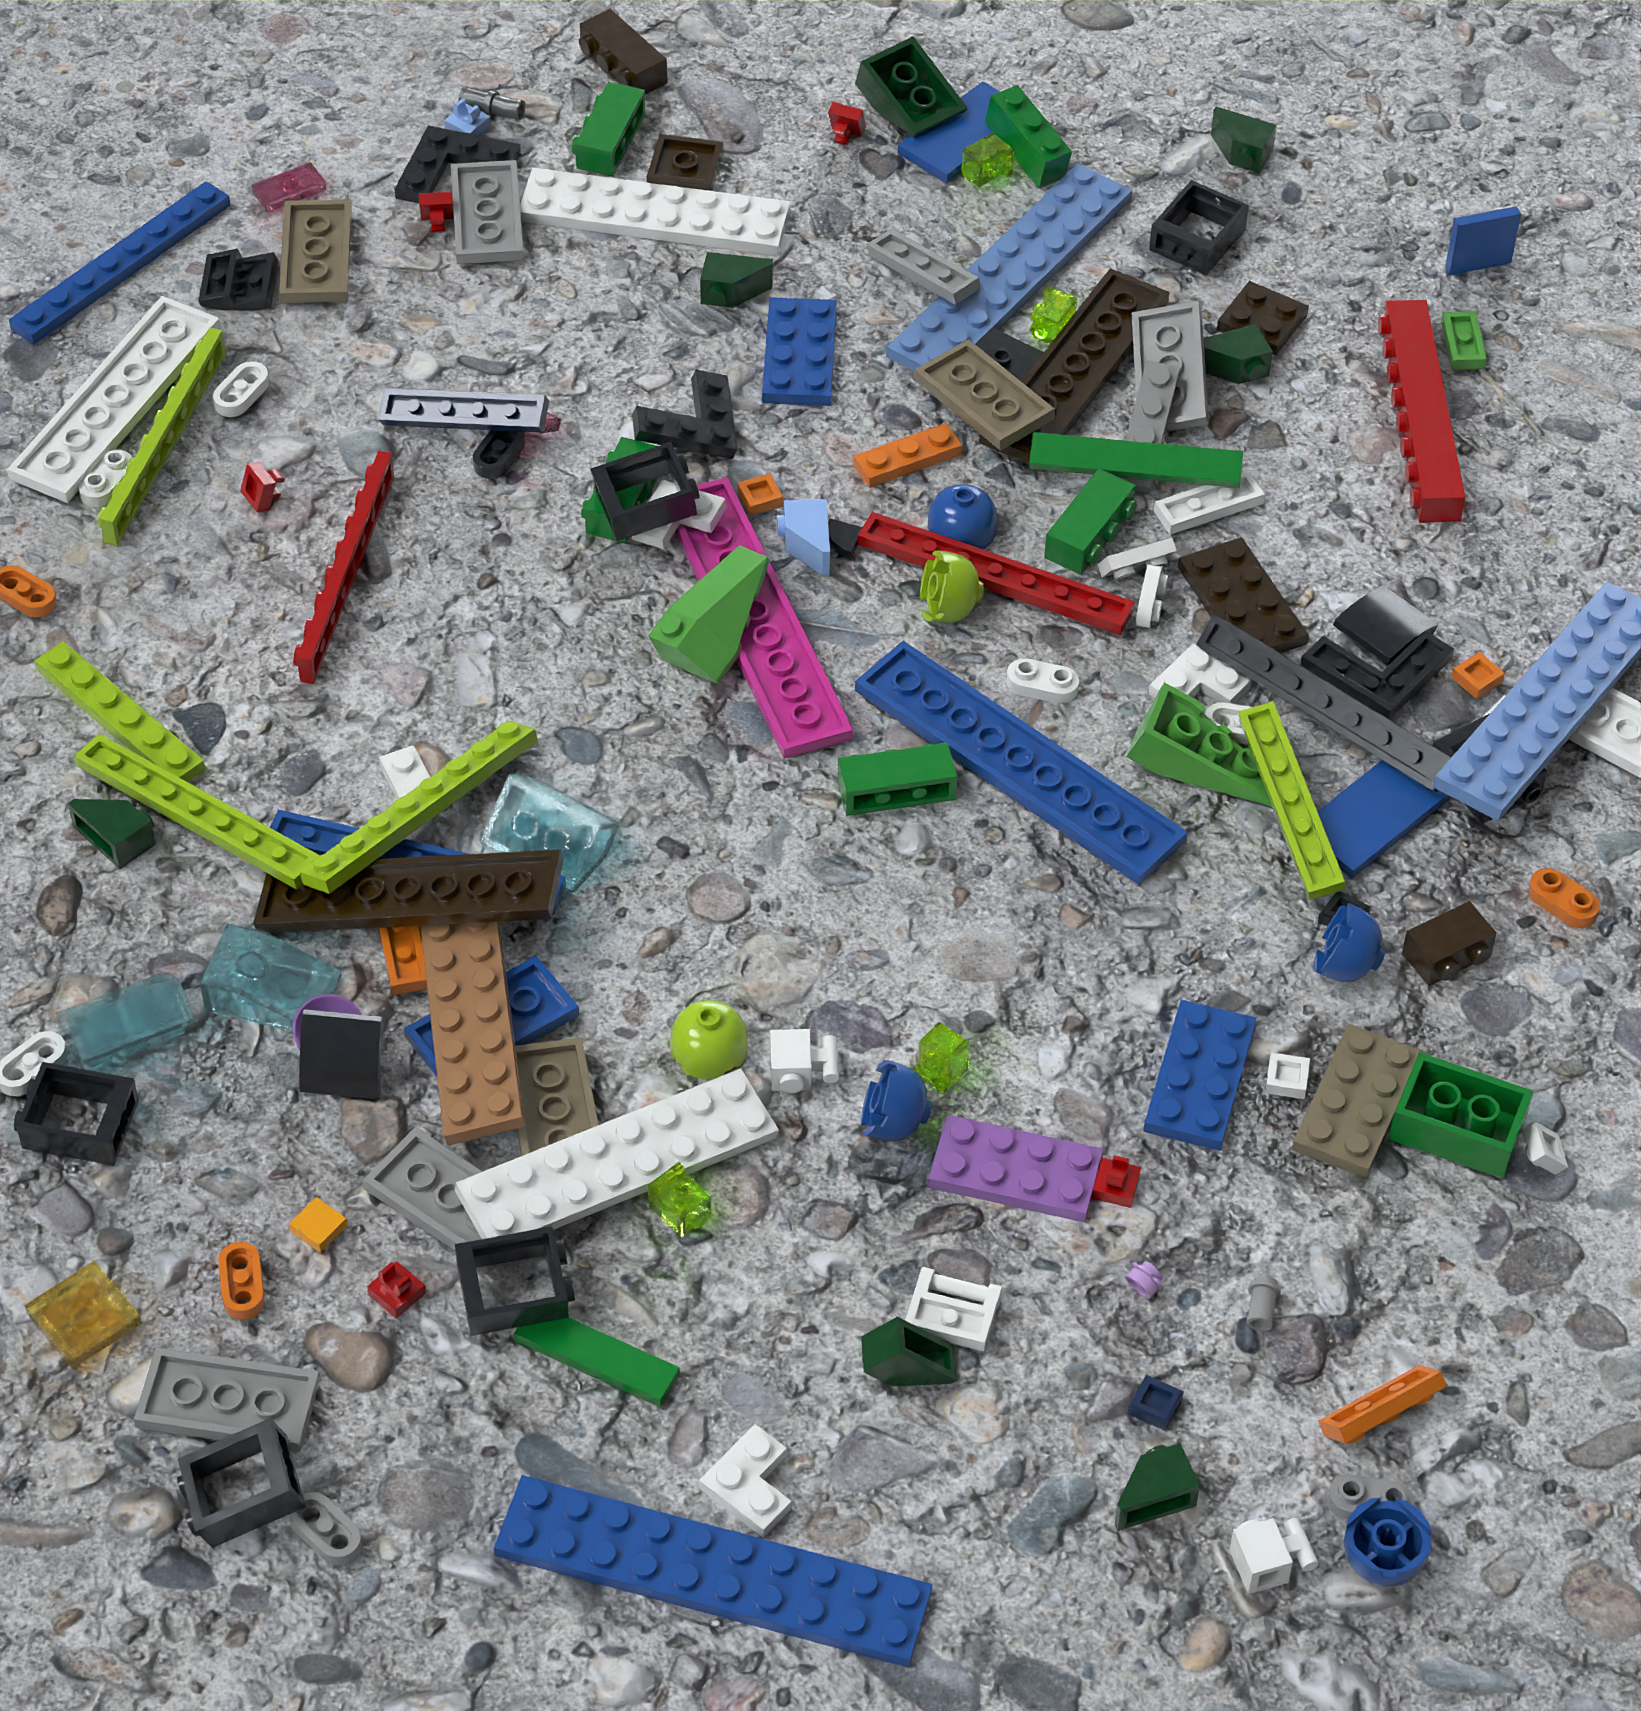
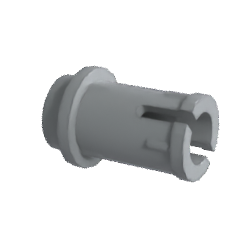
(1263, 1293)

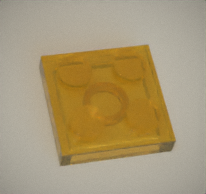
(83, 1314)

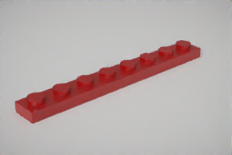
(1001, 574)
(340, 576)

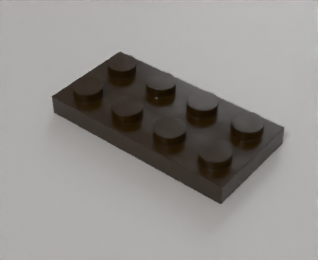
(1239, 590)

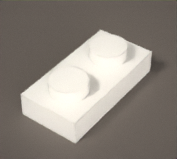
(1123, 563)
(403, 770)

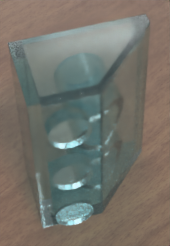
(540, 817)
(126, 1019)

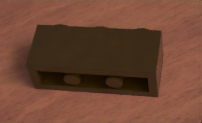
(622, 52)

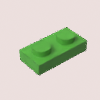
(1463, 340)

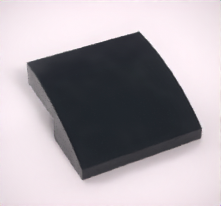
(238, 282)
(1384, 623)
(340, 1054)

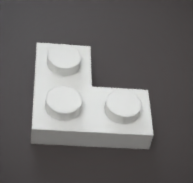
(709, 511)
(1203, 672)
(739, 1481)

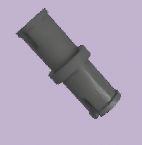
(493, 104)

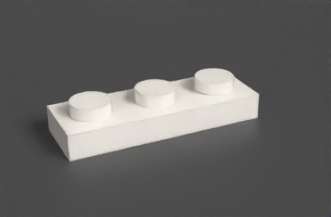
(1207, 504)

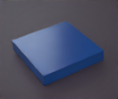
(1482, 240)

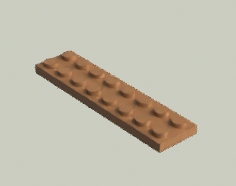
(472, 1030)

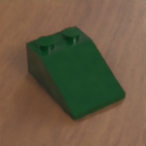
(908, 88)

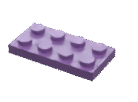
(1015, 1168)

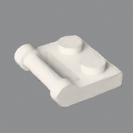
(952, 1318)

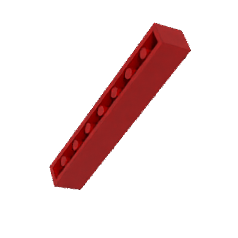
(1422, 411)

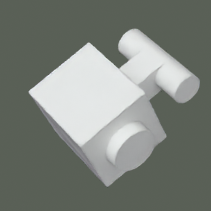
(794, 1060)
(1265, 1556)

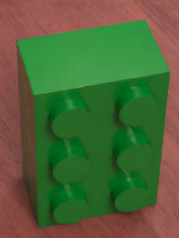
(1461, 1115)

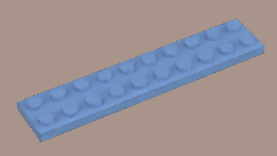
(1016, 265)
(1546, 705)

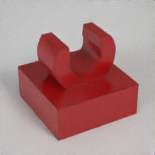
(846, 121)
(436, 208)
(260, 486)
(1116, 1181)
(396, 1289)

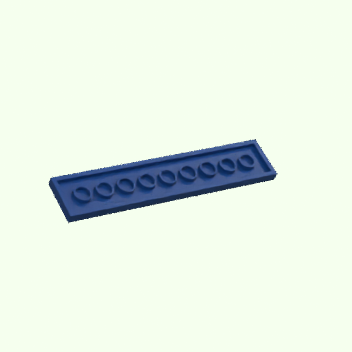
(1022, 762)
(714, 1570)

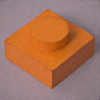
(760, 494)
(1478, 675)

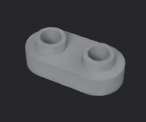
(1366, 1488)
(328, 1530)

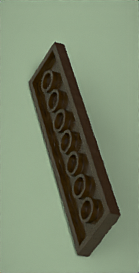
(1086, 353)
(420, 893)

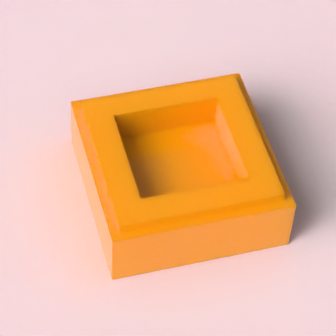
(318, 1224)

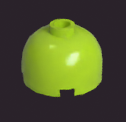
(949, 587)
(708, 1039)

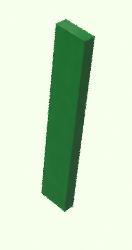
(1136, 459)

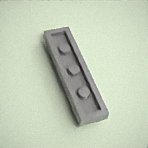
(923, 266)
(1152, 409)

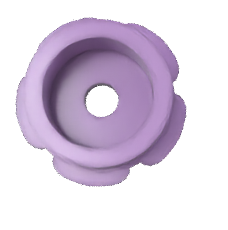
(1145, 1279)

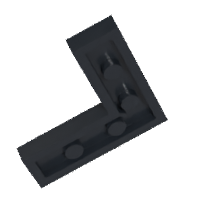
(446, 146)
(707, 433)
(1380, 690)

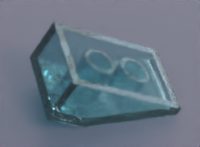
(263, 978)

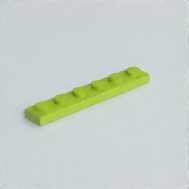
(117, 712)
(1291, 800)

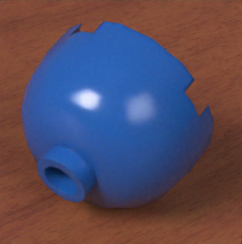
(964, 515)
(1351, 946)
(895, 1103)
(1387, 1541)

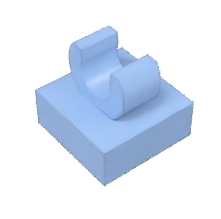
(467, 119)

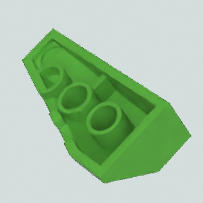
(708, 621)
(1191, 748)

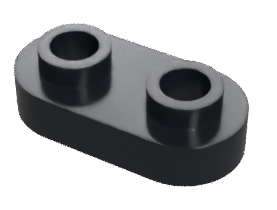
(494, 455)

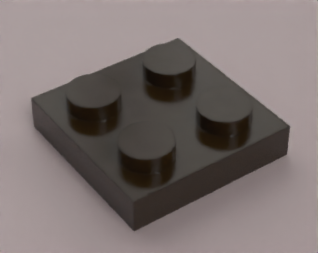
(685, 162)
(1271, 312)

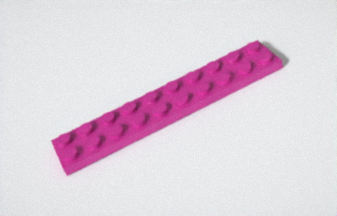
(774, 649)

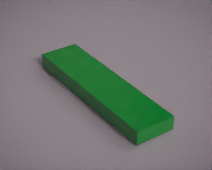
(602, 1357)

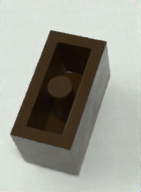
(1449, 943)

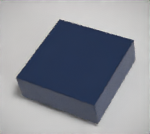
(1155, 1402)

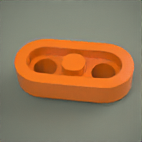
(29, 592)
(1560, 897)
(241, 1283)

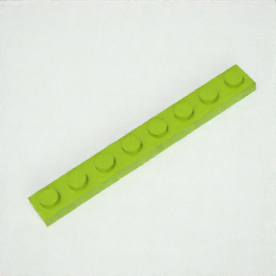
(159, 442)
(418, 807)
(195, 809)

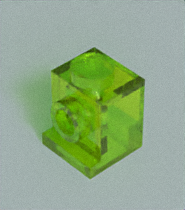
(987, 160)
(1052, 314)
(942, 1057)
(679, 1200)

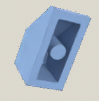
(806, 532)

